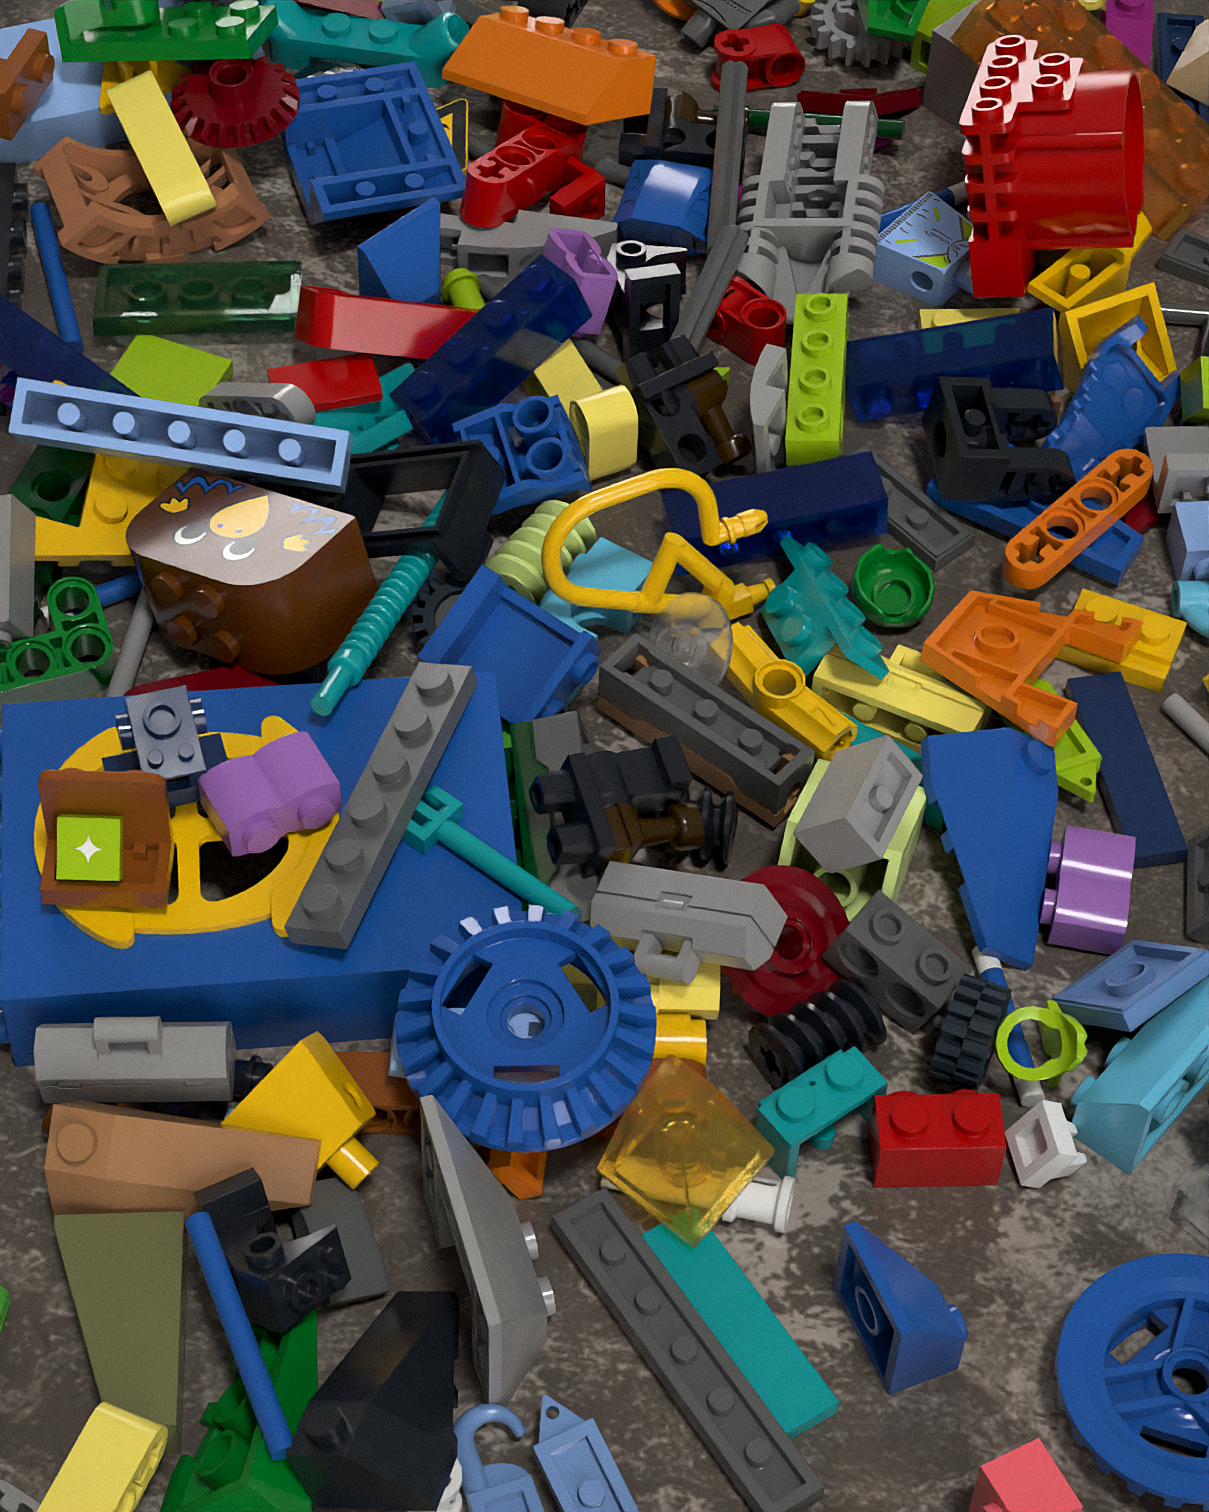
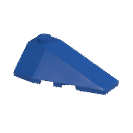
(999, 821)

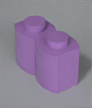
(595, 276)
(270, 793)
(1090, 889)

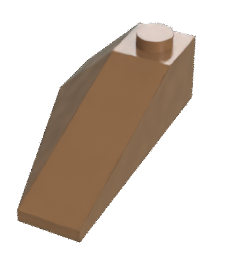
(154, 1162)

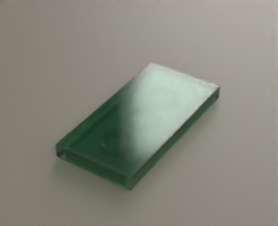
(197, 298)

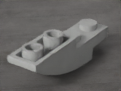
(512, 246)

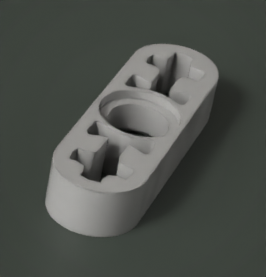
(265, 400)

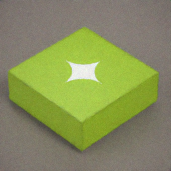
(89, 847)

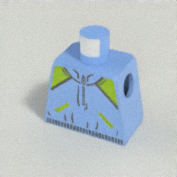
(926, 252)

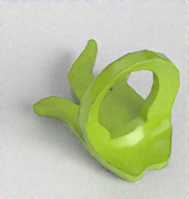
(1060, 1036)

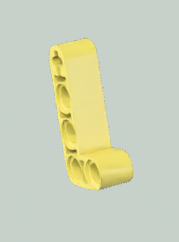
(161, 148)
(600, 418)
(108, 1463)

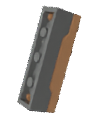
(716, 732)

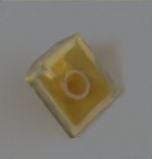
(683, 1151)

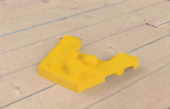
(113, 497)

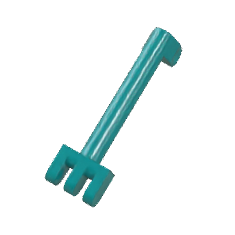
(438, 821)

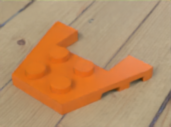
(1004, 644)

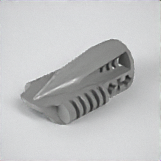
(812, 210)

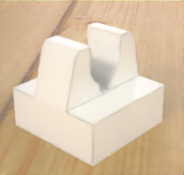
(1043, 1145)

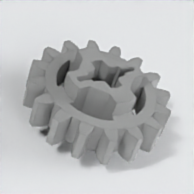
(841, 30)

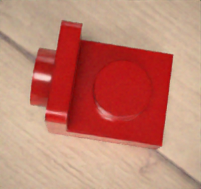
(581, 192)

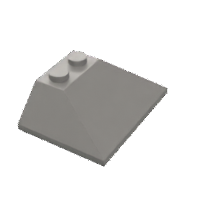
(494, 1251)

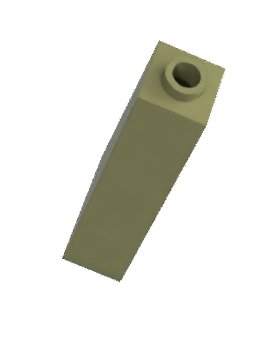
(131, 1308)

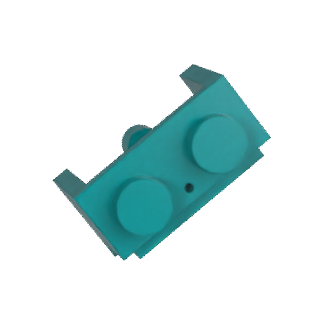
(813, 1102)

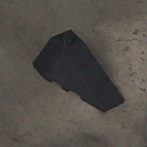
(385, 1414)

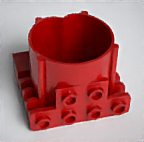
(1048, 161)

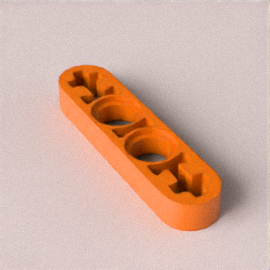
(1073, 514)

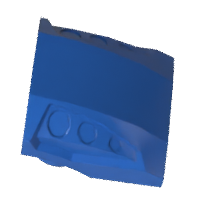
(666, 205)
(532, 446)

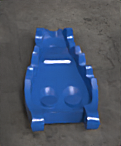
(1113, 401)

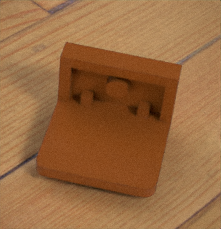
(24, 80)
(146, 835)

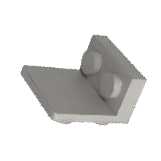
(1179, 464)

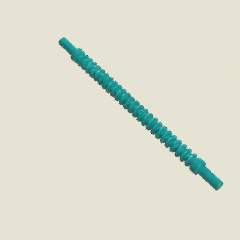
(375, 623)

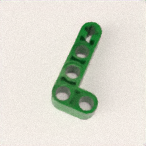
(60, 649)

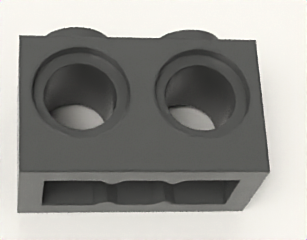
(897, 961)

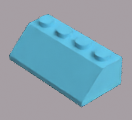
(1146, 1082)

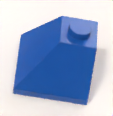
(404, 258)
(896, 1312)

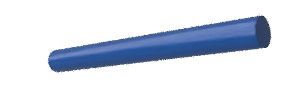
(55, 275)
(239, 1335)

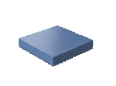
(1133, 984)

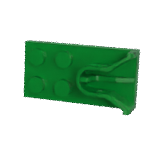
(149, 33)

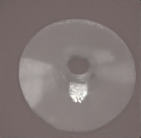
(696, 634)

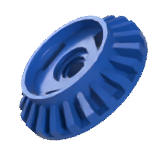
(598, 1053)
(1118, 1402)

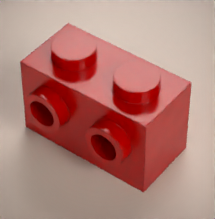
(936, 1139)

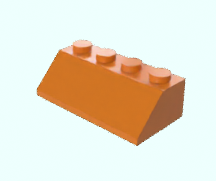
(554, 67)

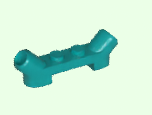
(363, 40)

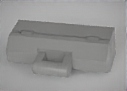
(686, 914)
(135, 1061)

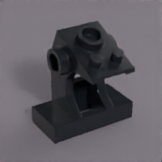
(646, 277)
(273, 1277)

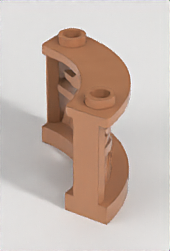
(93, 181)

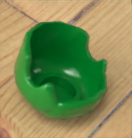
(892, 587)

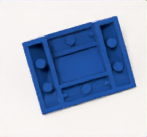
(369, 144)

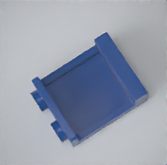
(529, 649)

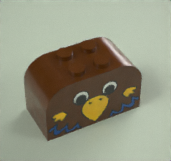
(250, 572)

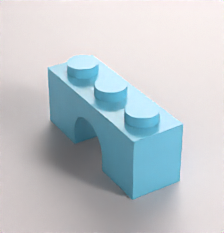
(602, 568)

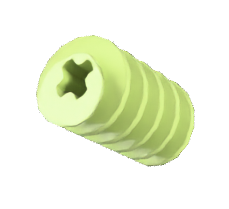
(520, 557)

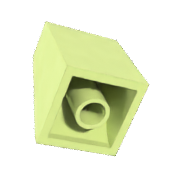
(860, 883)

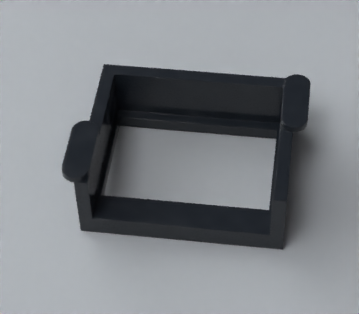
(460, 528)

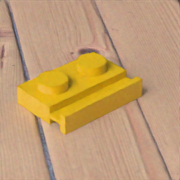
(1150, 657)

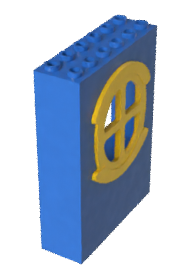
(234, 953)

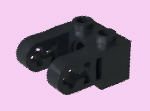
(969, 438)

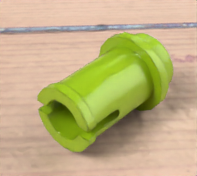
(462, 289)

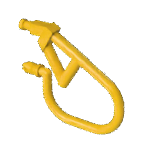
(735, 600)

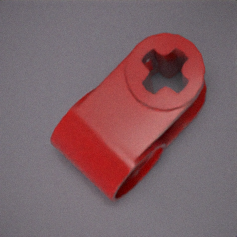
(766, 51)
(748, 321)

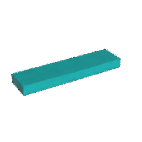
(746, 1329)

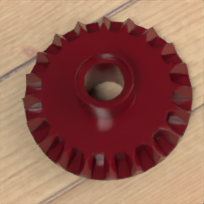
(235, 102)
(810, 928)

